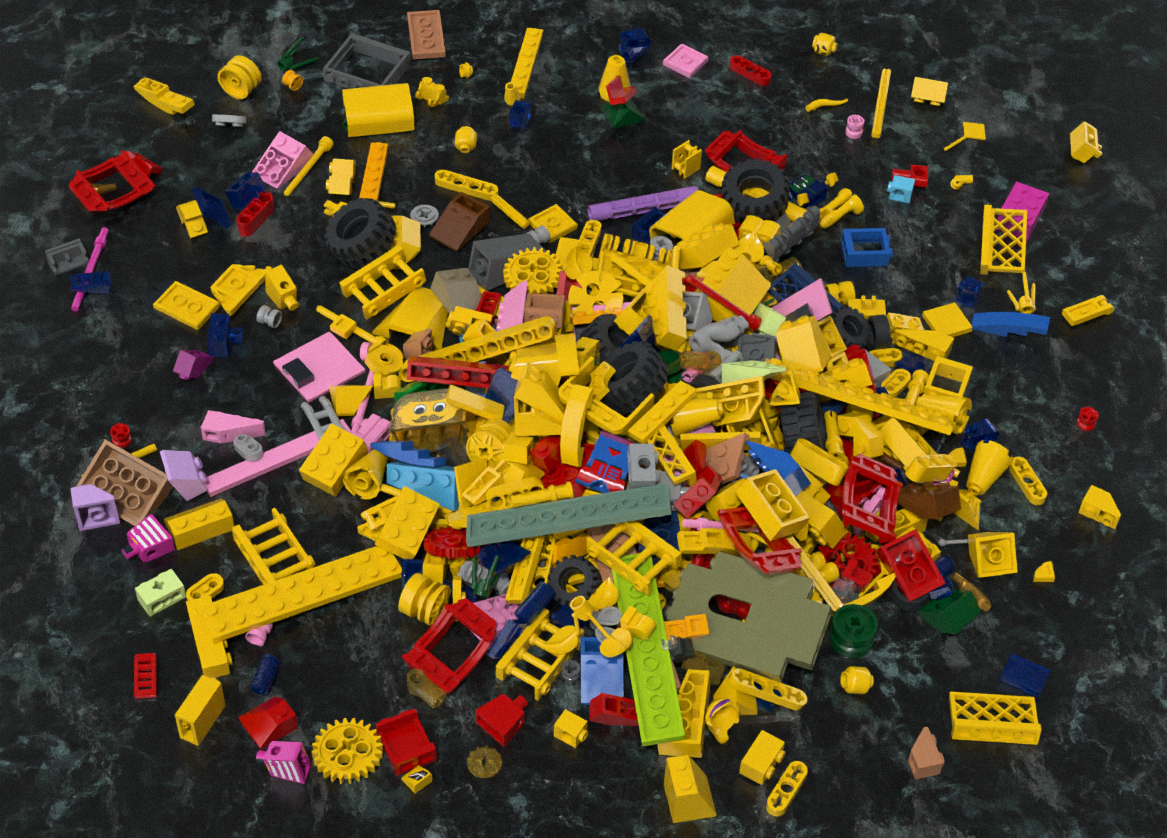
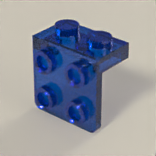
(502, 392)

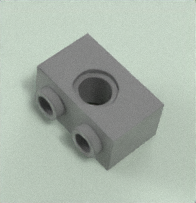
(642, 455)

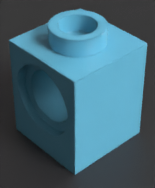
(901, 189)

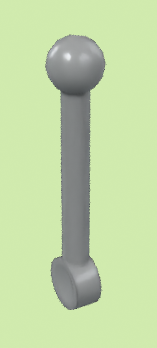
(942, 542)

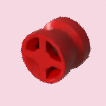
(1087, 418)
(121, 435)

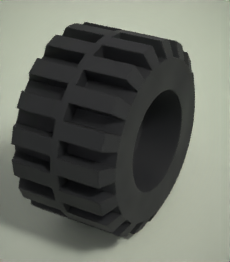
(852, 326)
(565, 570)

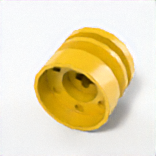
(488, 441)
(424, 598)

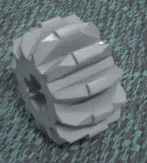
(466, 572)

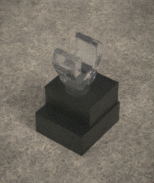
(679, 648)

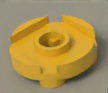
(389, 352)

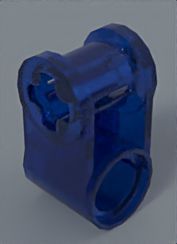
(634, 38)
(979, 431)

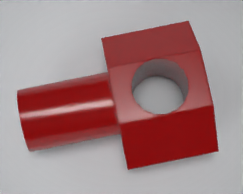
(916, 172)

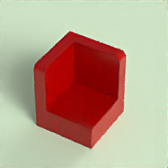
(858, 575)

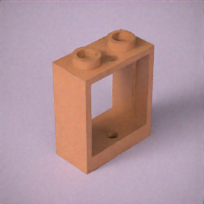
(544, 305)

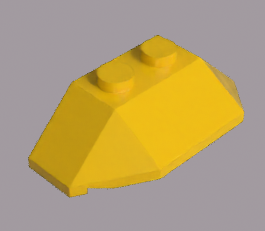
(407, 237)
(738, 397)

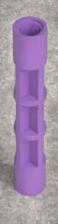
(639, 204)

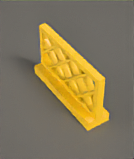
(988, 243)
(994, 730)

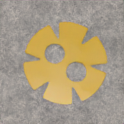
(606, 287)

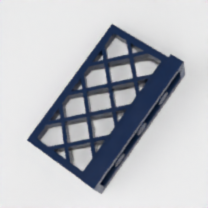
(800, 280)

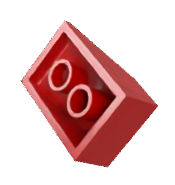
(911, 564)

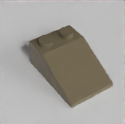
(456, 288)

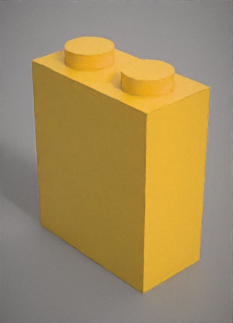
(200, 710)

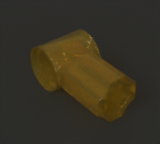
(699, 361)
(425, 689)

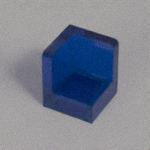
(409, 568)

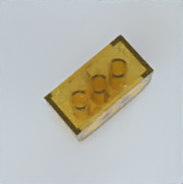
(430, 420)

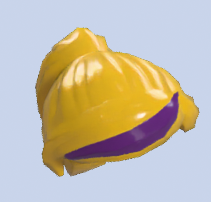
(720, 717)

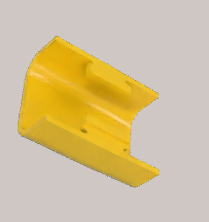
(378, 109)
(692, 215)

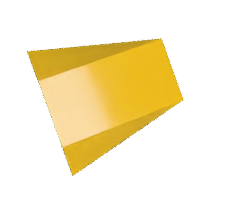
(416, 313)

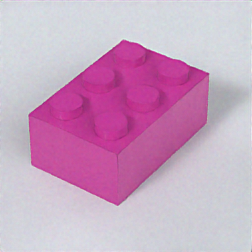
(1025, 198)

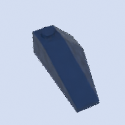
(664, 527)

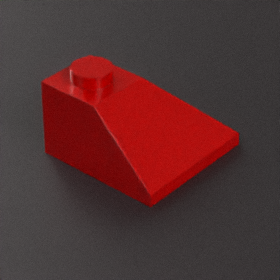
(269, 721)

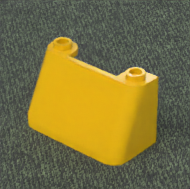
(540, 354)

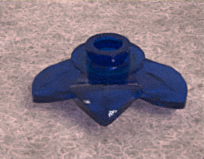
(912, 362)

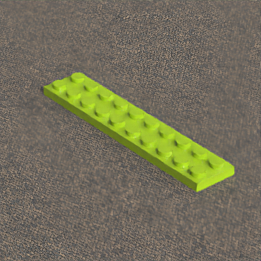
(650, 664)

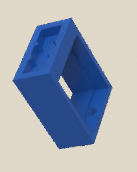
(866, 258)

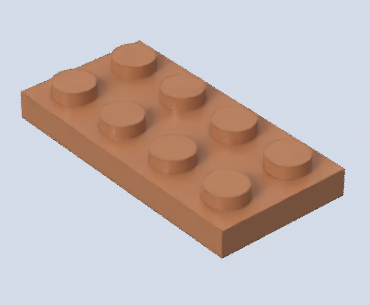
(426, 34)

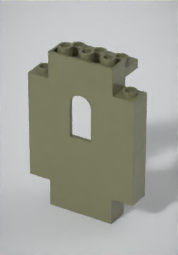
(778, 628)

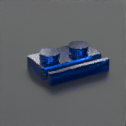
(506, 638)
(1025, 675)

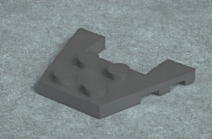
(754, 346)

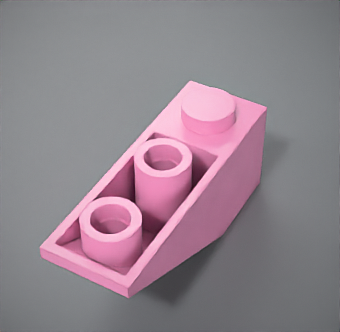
(225, 427)

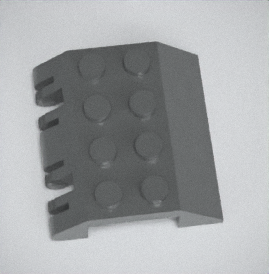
(793, 234)

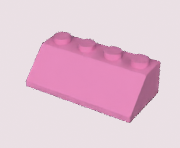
(512, 308)

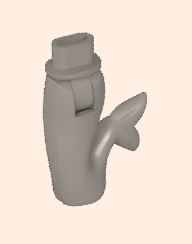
(720, 331)

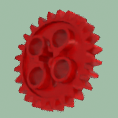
(449, 543)
(863, 554)

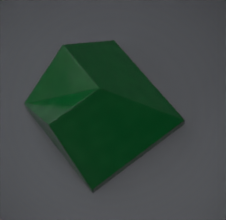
(622, 114)

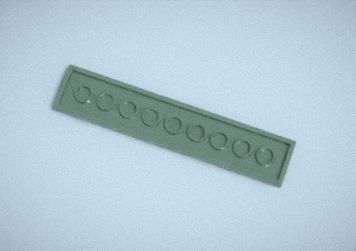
(568, 515)

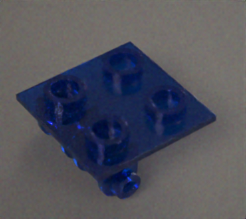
(508, 554)

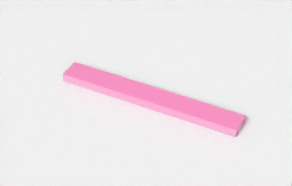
(271, 460)

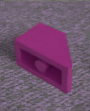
(192, 363)

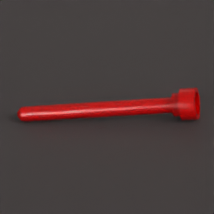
(753, 320)

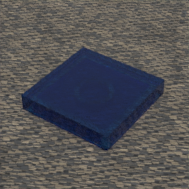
(211, 206)

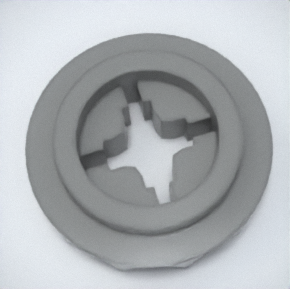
(425, 210)

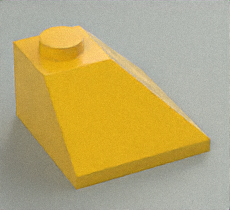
(993, 553)

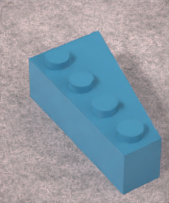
(432, 482)

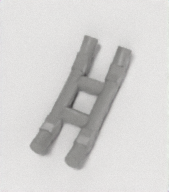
(327, 412)

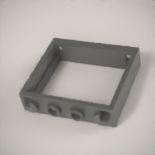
(370, 48)

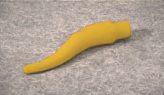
(823, 102)

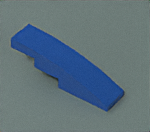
(1013, 322)
(405, 452)

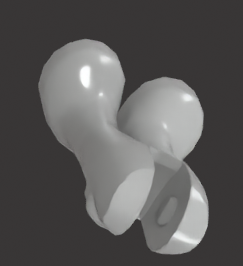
(605, 617)

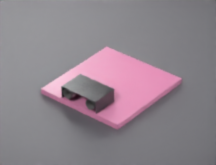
(808, 301)
(318, 366)

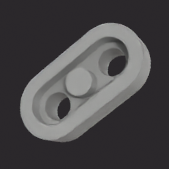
(221, 120)
(248, 447)

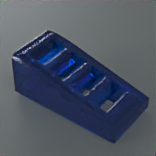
(98, 287)

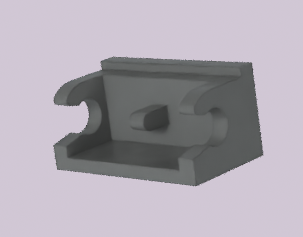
(66, 257)

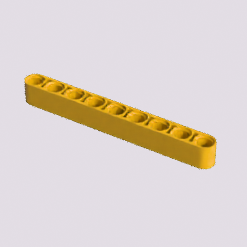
(488, 350)

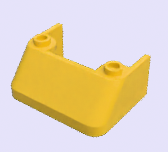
(599, 412)

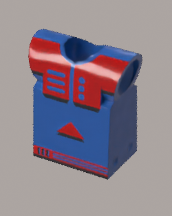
(607, 464)

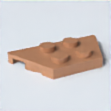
(727, 457)

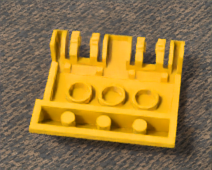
(628, 284)

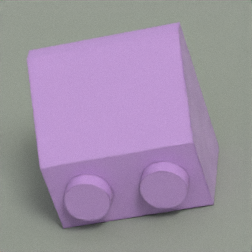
(184, 472)
(93, 507)

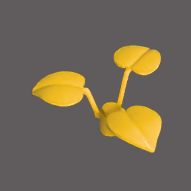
(753, 250)
(575, 264)
(566, 638)

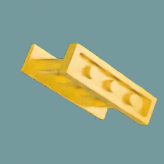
(375, 269)
(638, 534)
(252, 552)
(518, 651)

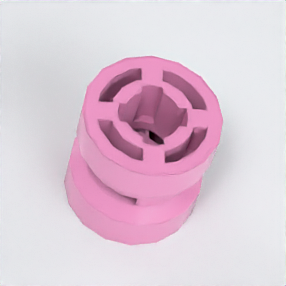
(854, 126)
(258, 635)

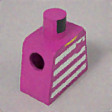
(148, 540)
(286, 761)

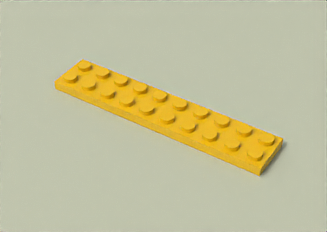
(866, 399)
(298, 593)

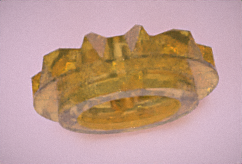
(491, 767)

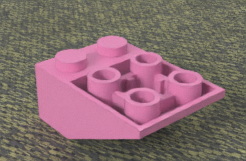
(282, 160)
(498, 610)

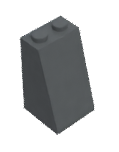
(490, 255)

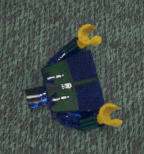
(809, 191)

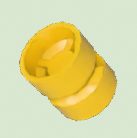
(842, 291)

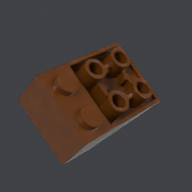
(460, 221)
(929, 499)

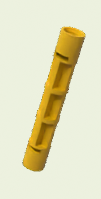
(716, 175)

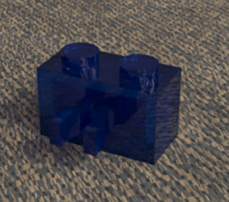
(245, 190)
(221, 334)

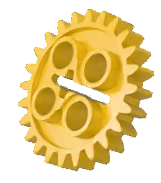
(536, 268)
(347, 750)

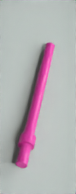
(99, 244)

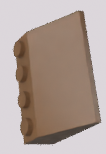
(132, 482)

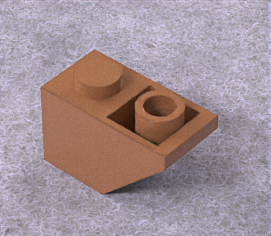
(418, 344)
(924, 756)

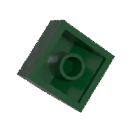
(951, 613)

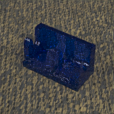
(641, 228)

